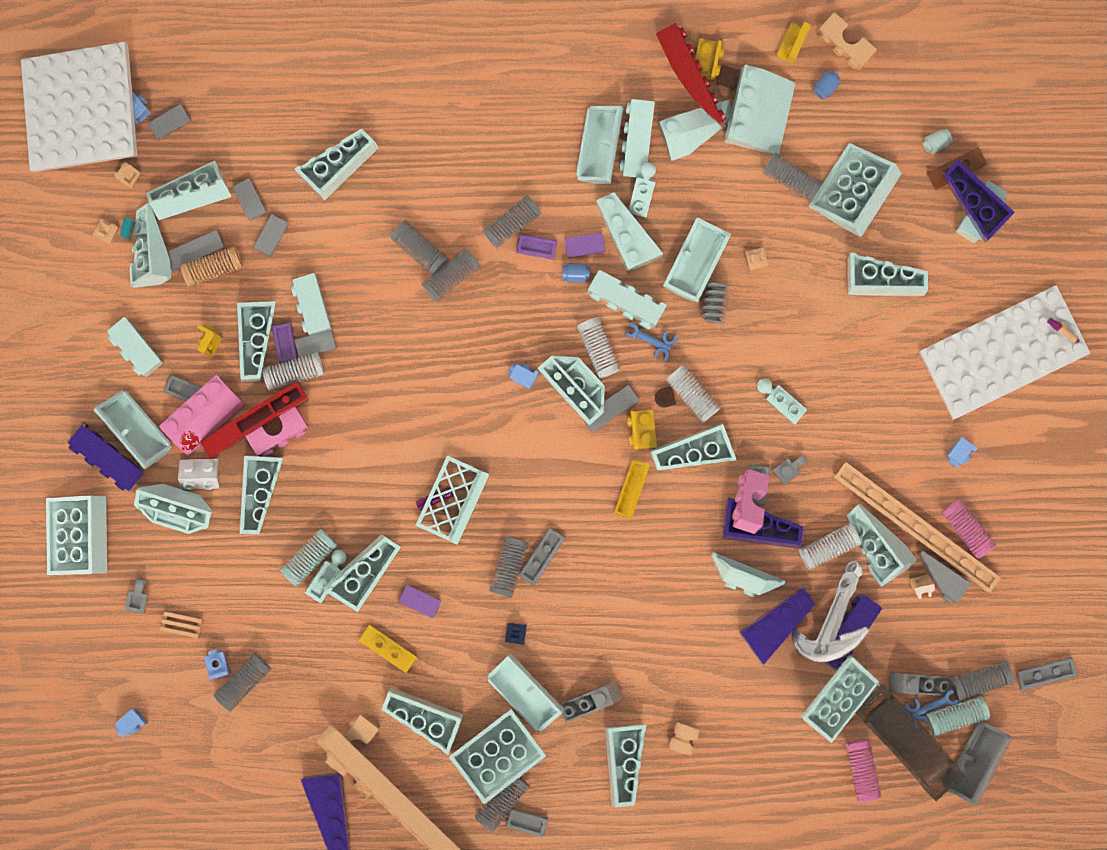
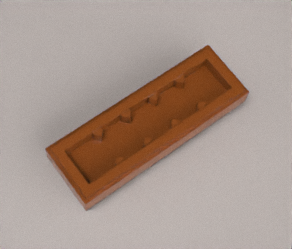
(972, 160)

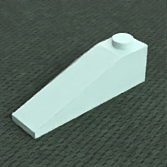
(690, 129)
(151, 258)
(884, 551)

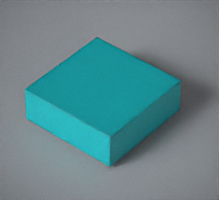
(127, 228)

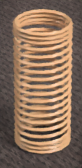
(233, 254)

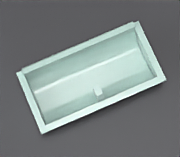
(599, 144)
(696, 260)
(134, 428)
(525, 693)

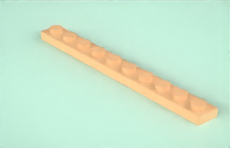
(917, 527)

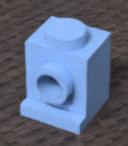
(522, 375)
(960, 452)
(223, 668)
(130, 723)

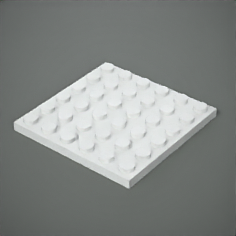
(79, 107)

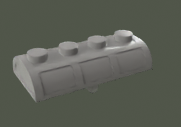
(980, 761)

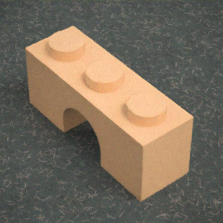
(855, 54)
(361, 729)

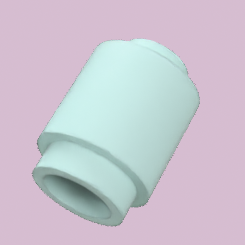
(937, 141)

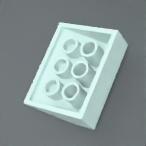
(759, 110)
(855, 189)
(76, 535)
(840, 699)
(497, 756)

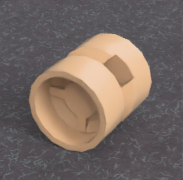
(684, 738)

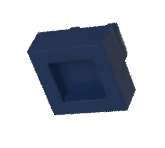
(515, 633)

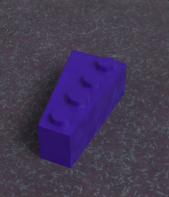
(980, 204)
(105, 457)
(773, 532)
(859, 616)
(775, 626)
(328, 805)

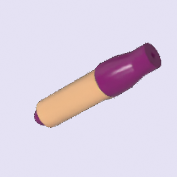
(1063, 329)

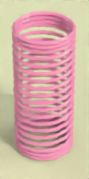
(982, 549)
(863, 795)

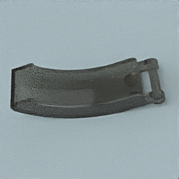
(911, 743)

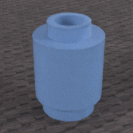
(826, 85)
(575, 273)

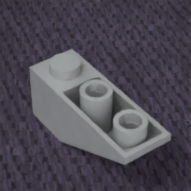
(918, 684)
(591, 701)

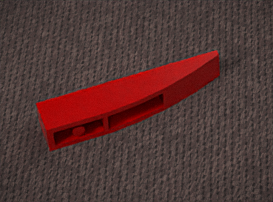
(688, 70)
(259, 416)

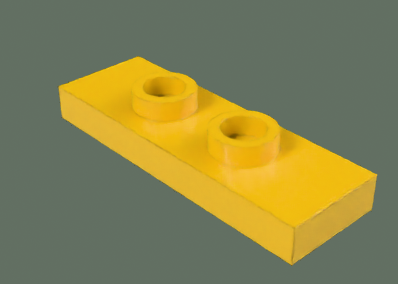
(632, 489)
(387, 648)

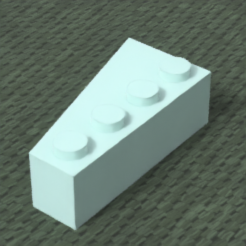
(638, 136)
(339, 162)
(189, 191)
(627, 234)
(882, 278)
(626, 300)
(253, 332)
(696, 449)
(257, 488)
(362, 574)
(424, 718)
(624, 753)

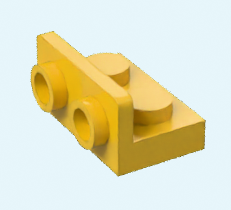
(792, 42)
(708, 54)
(209, 342)
(643, 429)

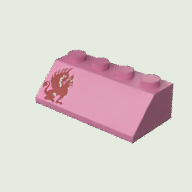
(202, 415)

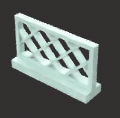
(468, 505)

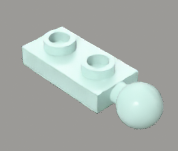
(643, 190)
(781, 400)
(325, 575)

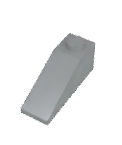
(945, 580)

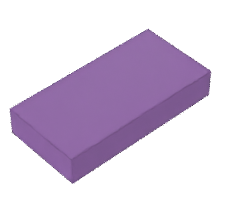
(584, 245)
(536, 247)
(284, 342)
(419, 601)

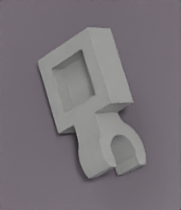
(787, 471)
(136, 599)

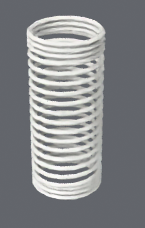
(590, 324)
(269, 379)
(708, 412)
(853, 539)

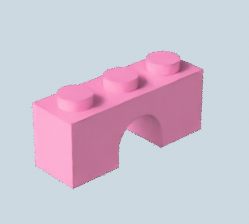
(293, 426)
(746, 514)

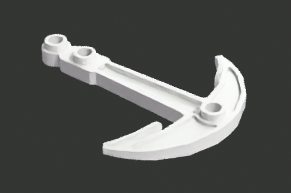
(825, 646)

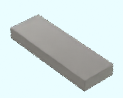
(195, 249)
(614, 406)
(541, 556)
(1046, 673)

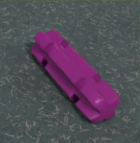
(421, 502)

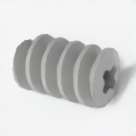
(714, 303)

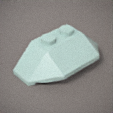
(575, 385)
(173, 508)
(744, 576)

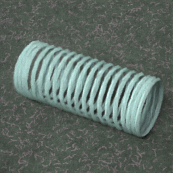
(330, 543)
(945, 723)

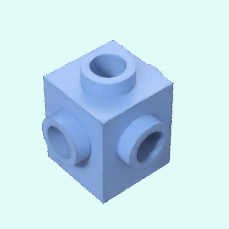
(139, 107)

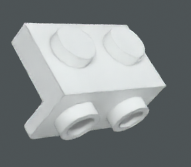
(198, 474)

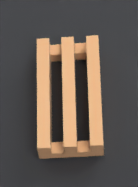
(165, 621)

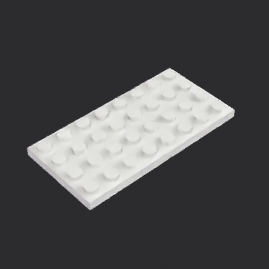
(1003, 353)

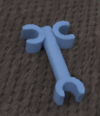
(664, 346)
(918, 712)

